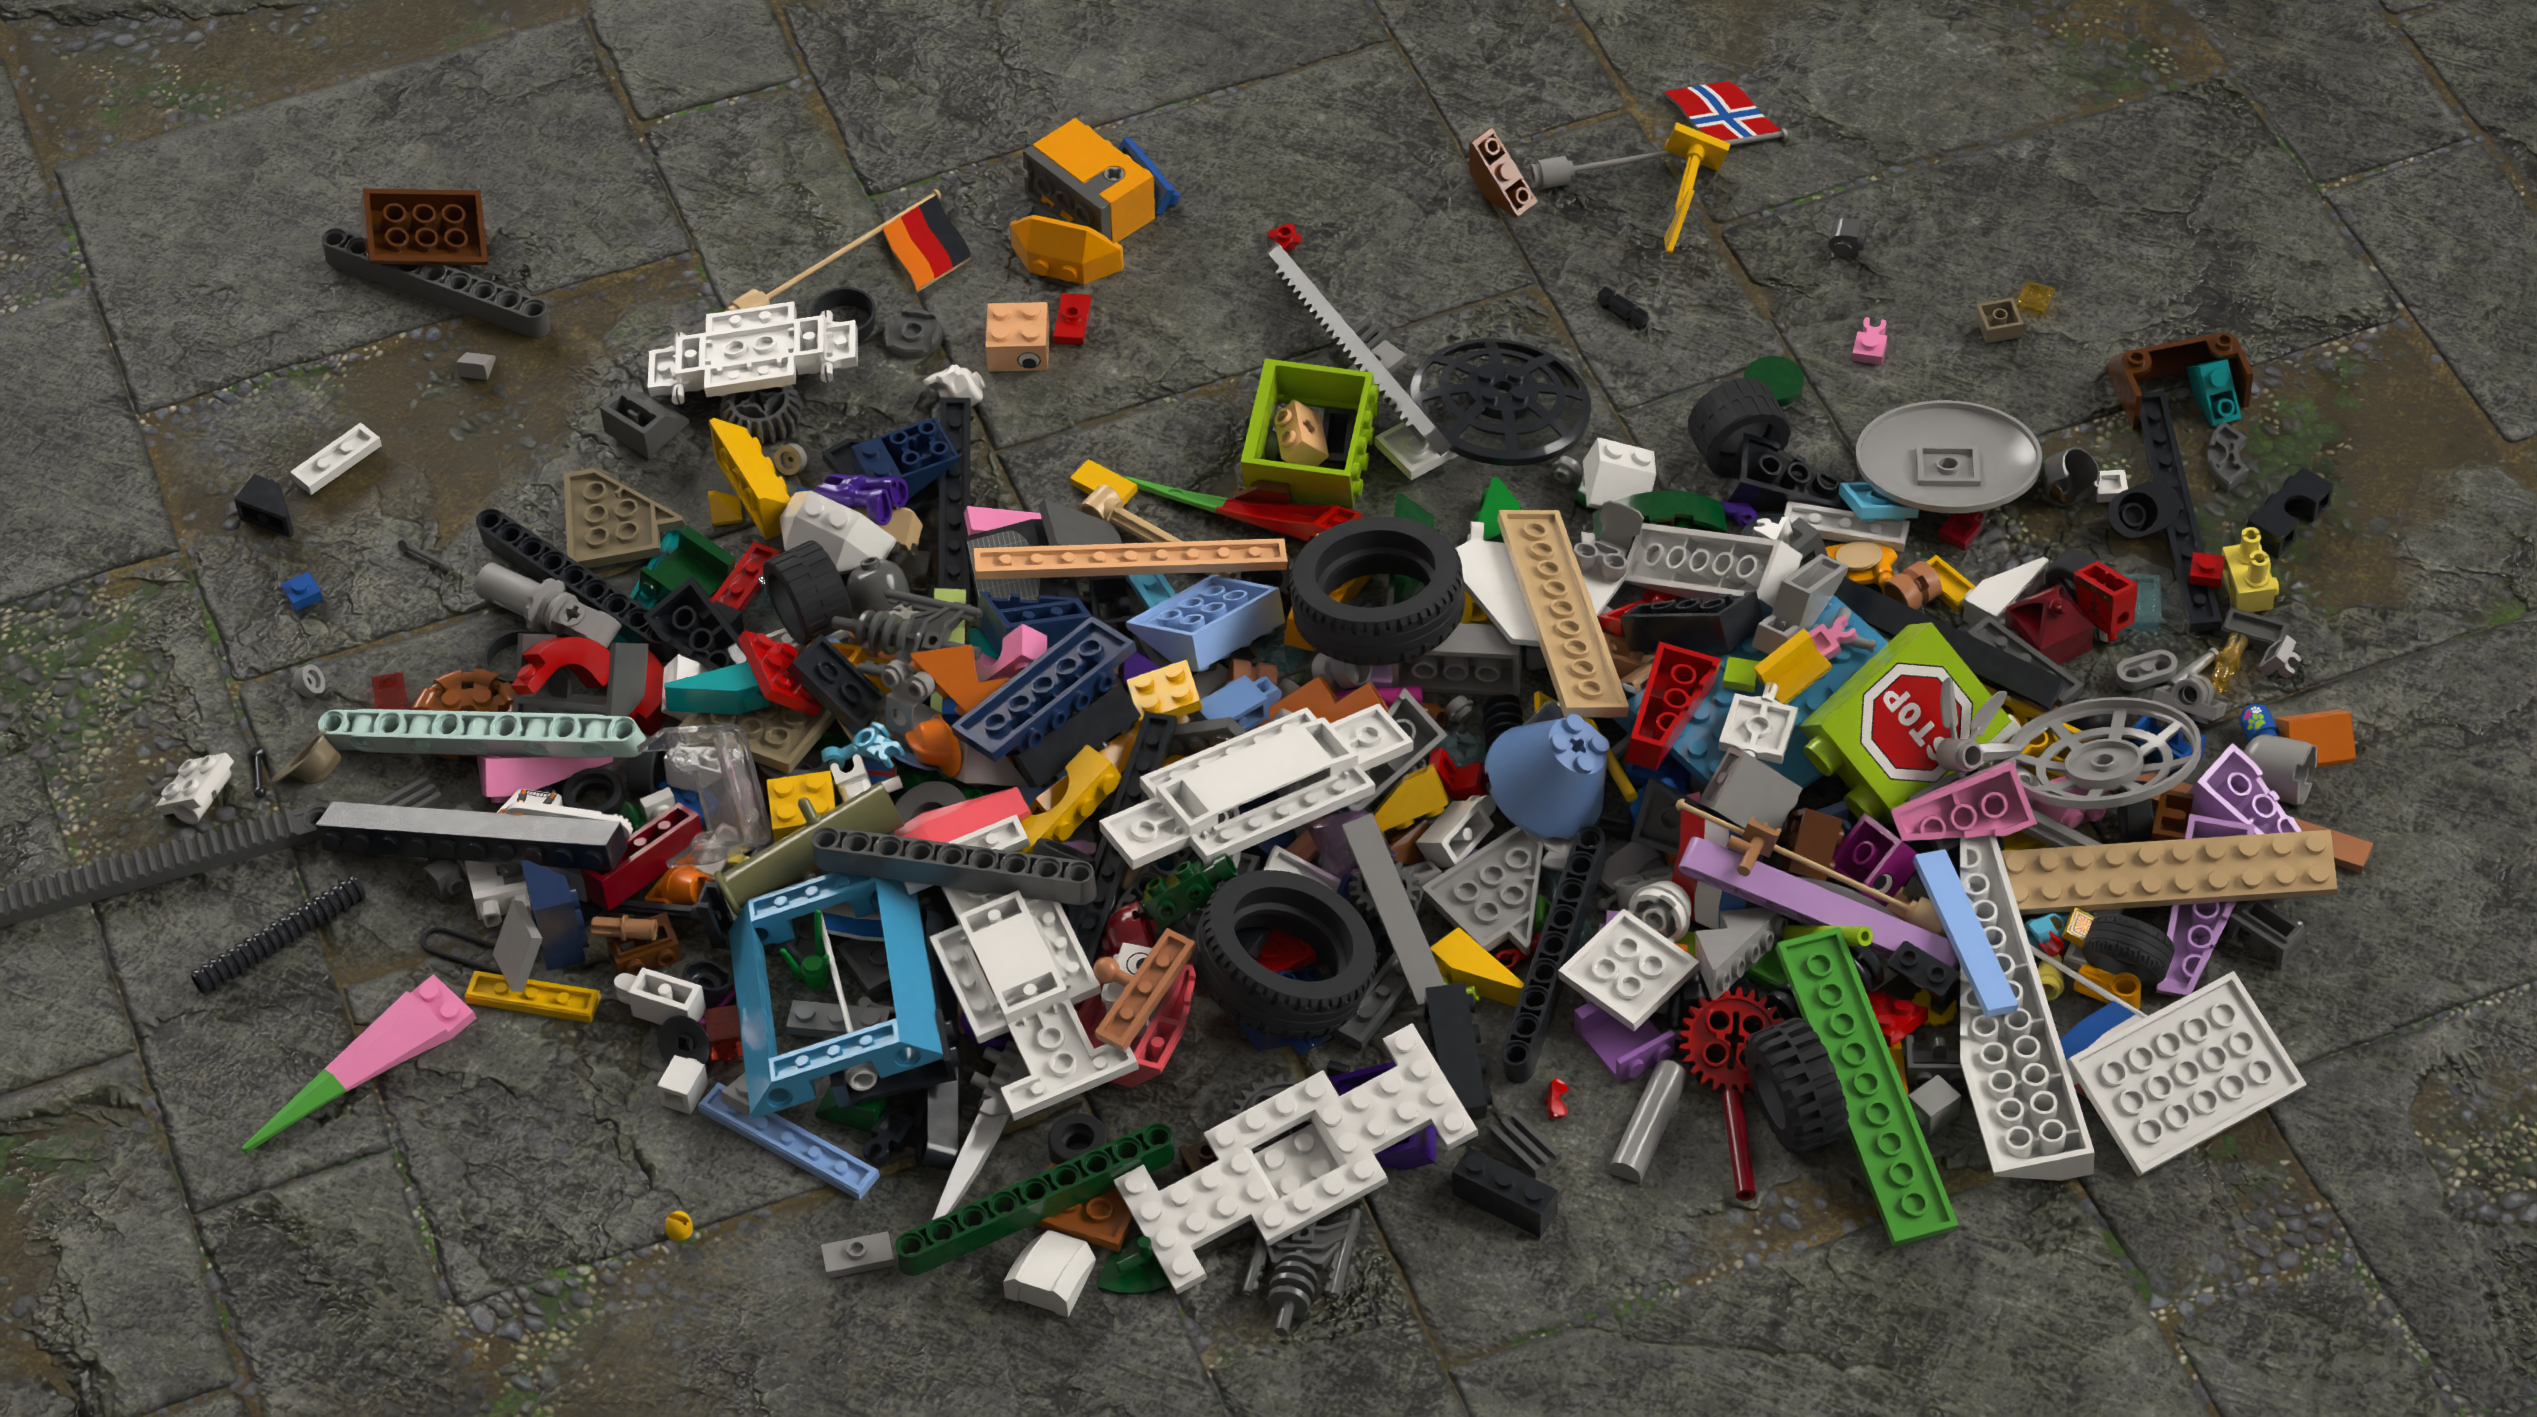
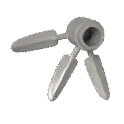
(1966, 754)

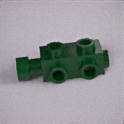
(1175, 889)

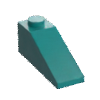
(717, 691)

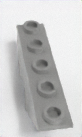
(1736, 946)

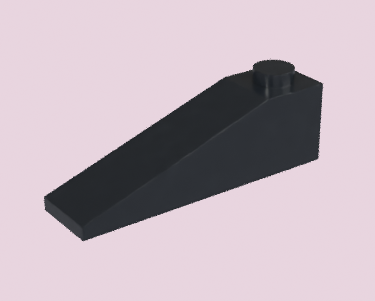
(1771, 477)

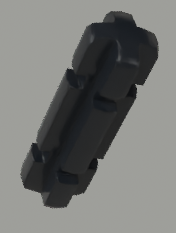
(1623, 307)

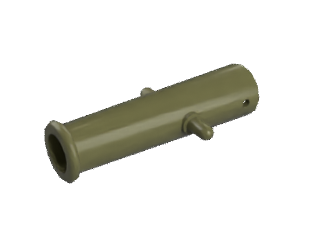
(793, 855)

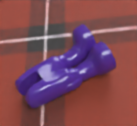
(872, 493)

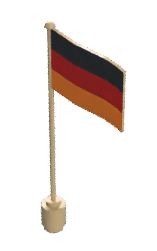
(918, 238)

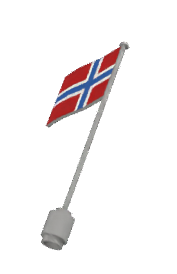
(1712, 109)

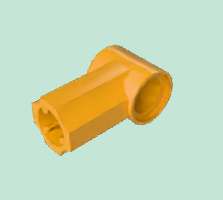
(2124, 985)

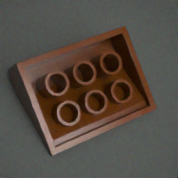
(423, 227)

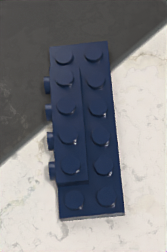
(1046, 691)

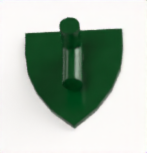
(1133, 1269)

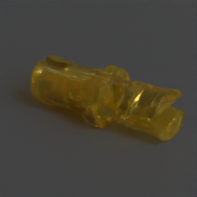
(2228, 661)

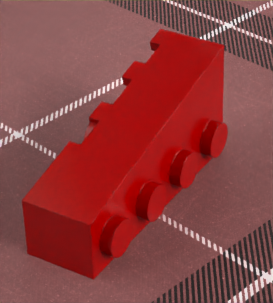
(1671, 697)

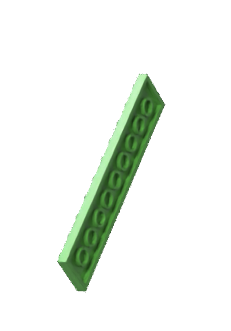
(1879, 1110)

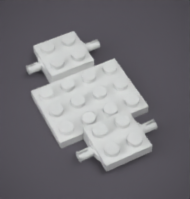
(752, 352)

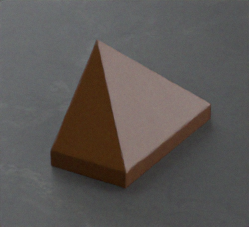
(1404, 843)

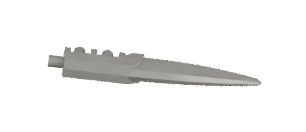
(987, 1125)

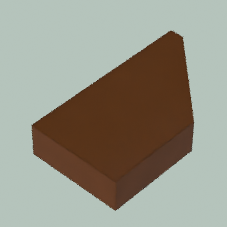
(1265, 492)

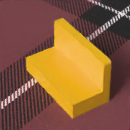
(1793, 667)

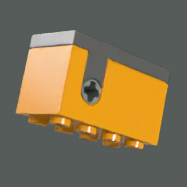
(1089, 181)

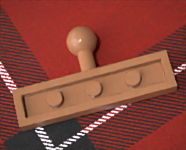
(1143, 989)

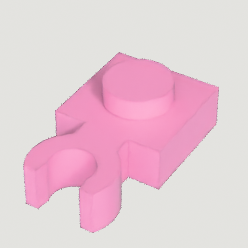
(1870, 343)
(1828, 640)

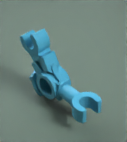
(866, 743)

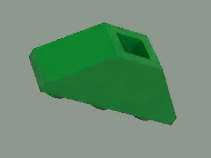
(1493, 500)

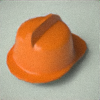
(936, 745)

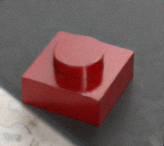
(2206, 569)

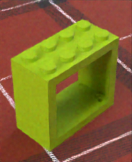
(1317, 388)

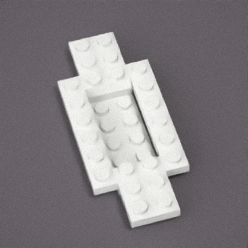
(1200, 787)

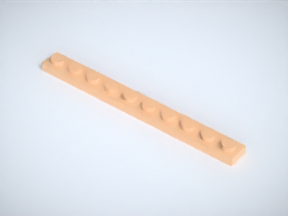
(1129, 559)

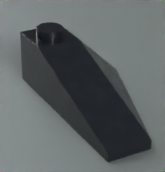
(696, 627)

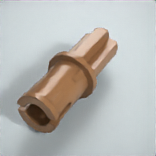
(624, 927)

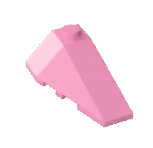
(506, 774)
(1974, 806)

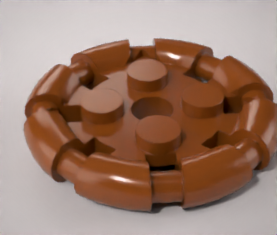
(457, 698)

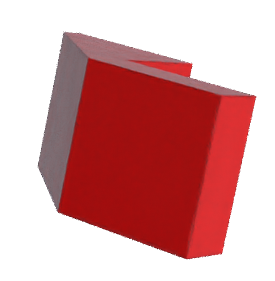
(1461, 781)

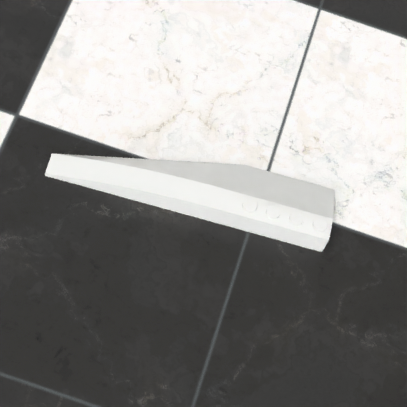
(2016, 1058)

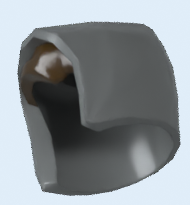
(2069, 476)

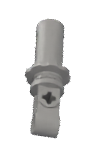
(545, 605)

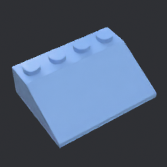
(1209, 620)

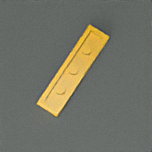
(537, 997)

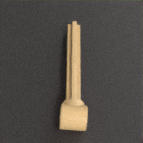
(1107, 505)

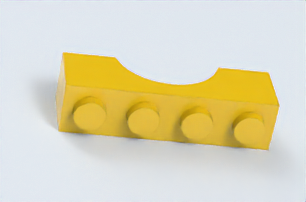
(1090, 782)

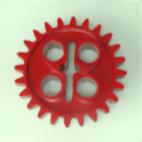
(1703, 1036)

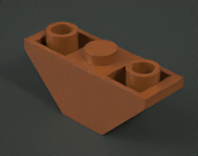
(1498, 175)

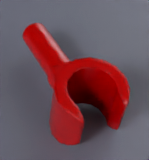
(2053, 946)

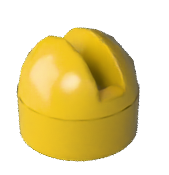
(676, 1229)

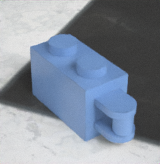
(1241, 700)

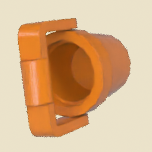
(679, 886)

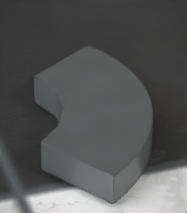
(2224, 456)

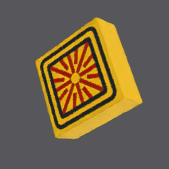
(2077, 926)

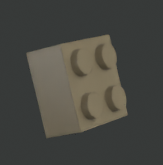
(1999, 320)

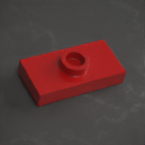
(1072, 319)

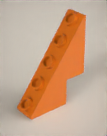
(956, 676)
(1323, 702)

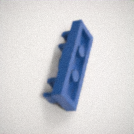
(1163, 190)

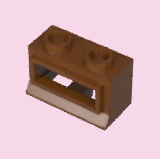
(2172, 816)
(650, 955)

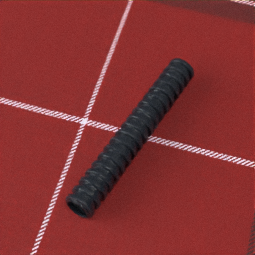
(278, 935)

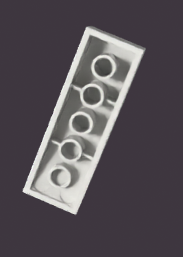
(1709, 563)

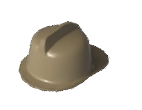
(313, 762)

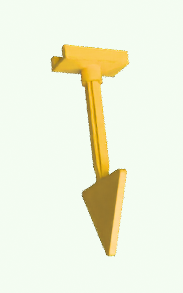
(1697, 150)

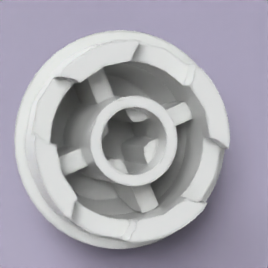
(1663, 908)

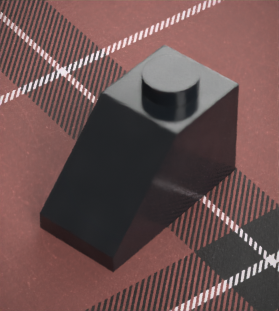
(264, 505)

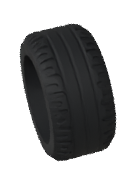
(2128, 946)

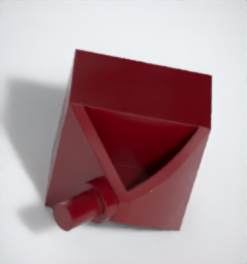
(2052, 624)

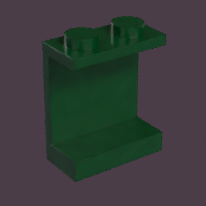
(693, 557)

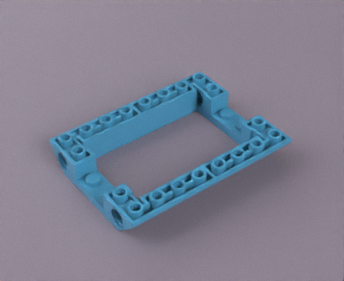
(892, 1046)

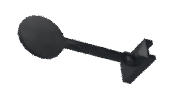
(709, 910)

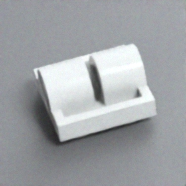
(195, 787)

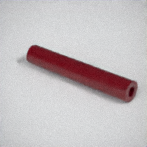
(1738, 1145)

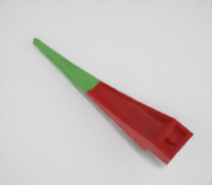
(1288, 519)

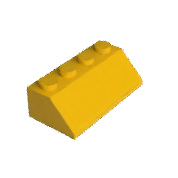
(750, 475)

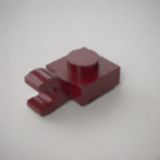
(1961, 529)

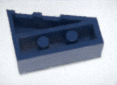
(1047, 615)

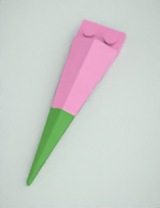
(404, 1030)

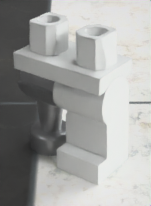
(495, 892)

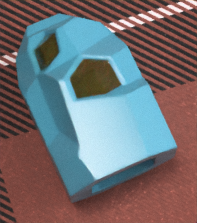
(2038, 928)

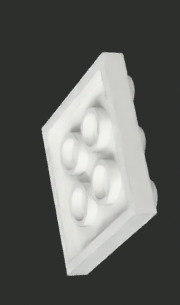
(1628, 969)

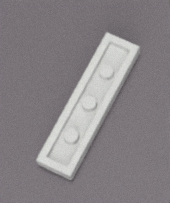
(1848, 528)

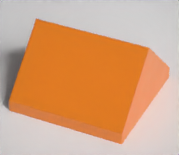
(2327, 730)

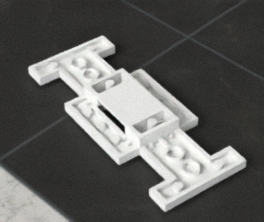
(1035, 979)
(1304, 1172)

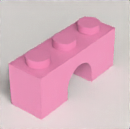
(1018, 651)

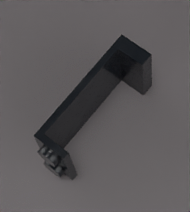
(909, 1080)

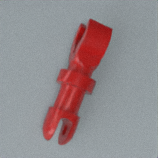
(1517, 955)

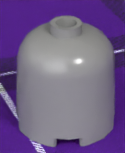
(2284, 765)

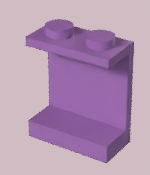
(1617, 1046)

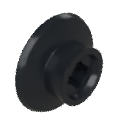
(673, 1038)

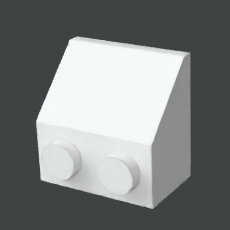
(1617, 472)

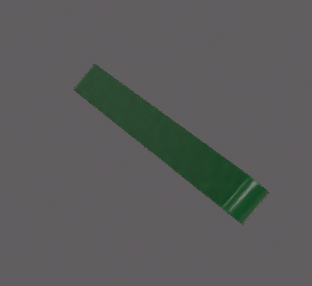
(1023, 1211)

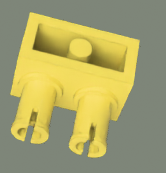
(2248, 574)

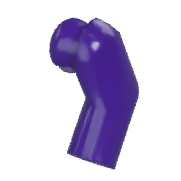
(1740, 512)

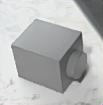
(1935, 1104)

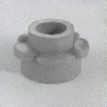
(1566, 470)
(1459, 709)

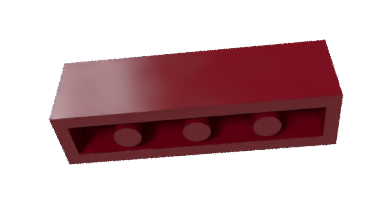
(644, 857)

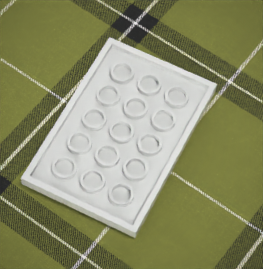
(2186, 1073)

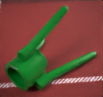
(814, 967)

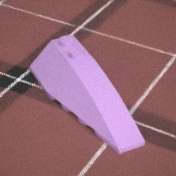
(2197, 927)

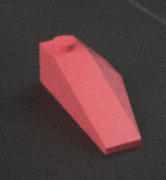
(965, 817)

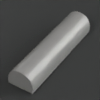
(1649, 1121)

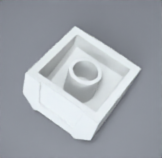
(1050, 1272)

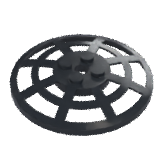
(1520, 400)

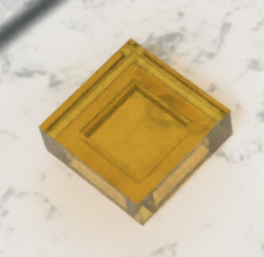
(2035, 297)

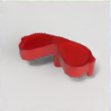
(1556, 1107)

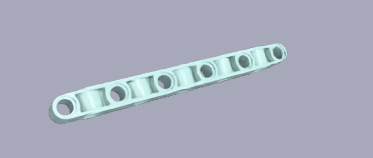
(482, 733)

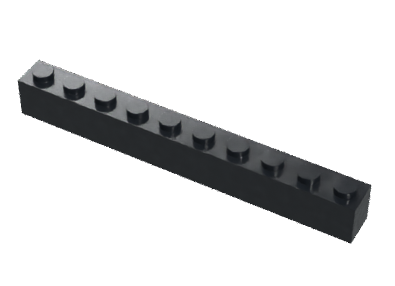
(472, 836)

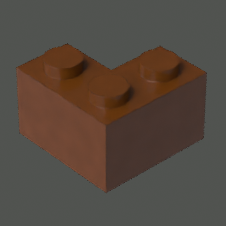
(1812, 837)

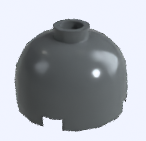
(871, 580)

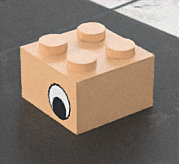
(1017, 336)

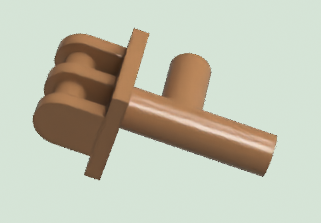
(1756, 840)

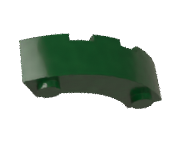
(1674, 510)

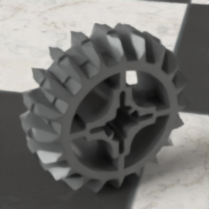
(764, 412)

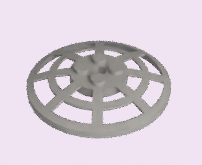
(2106, 762)

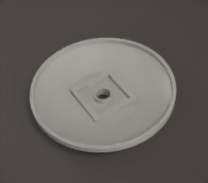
(1948, 456)

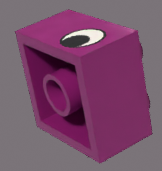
(1874, 858)

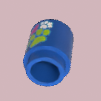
(2257, 721)

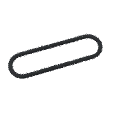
(455, 958)

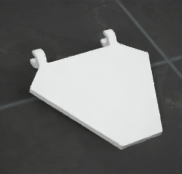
(1495, 588)

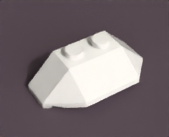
(838, 529)

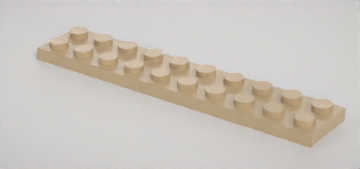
(1562, 614)
(2172, 872)

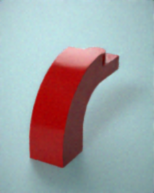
(581, 655)
(648, 712)

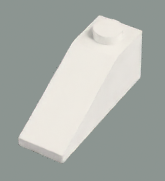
(2003, 590)

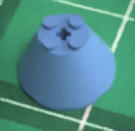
(1549, 776)

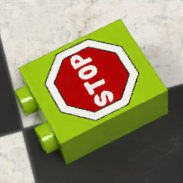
(1888, 722)

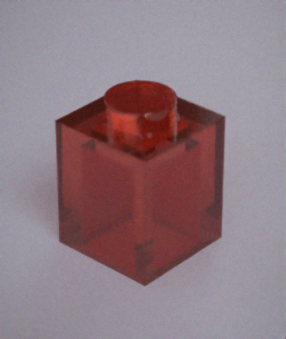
(723, 1032)

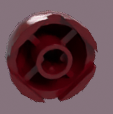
(1130, 927)

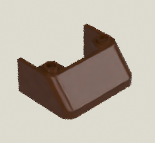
(2173, 359)

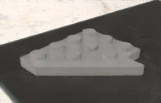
(1493, 891)

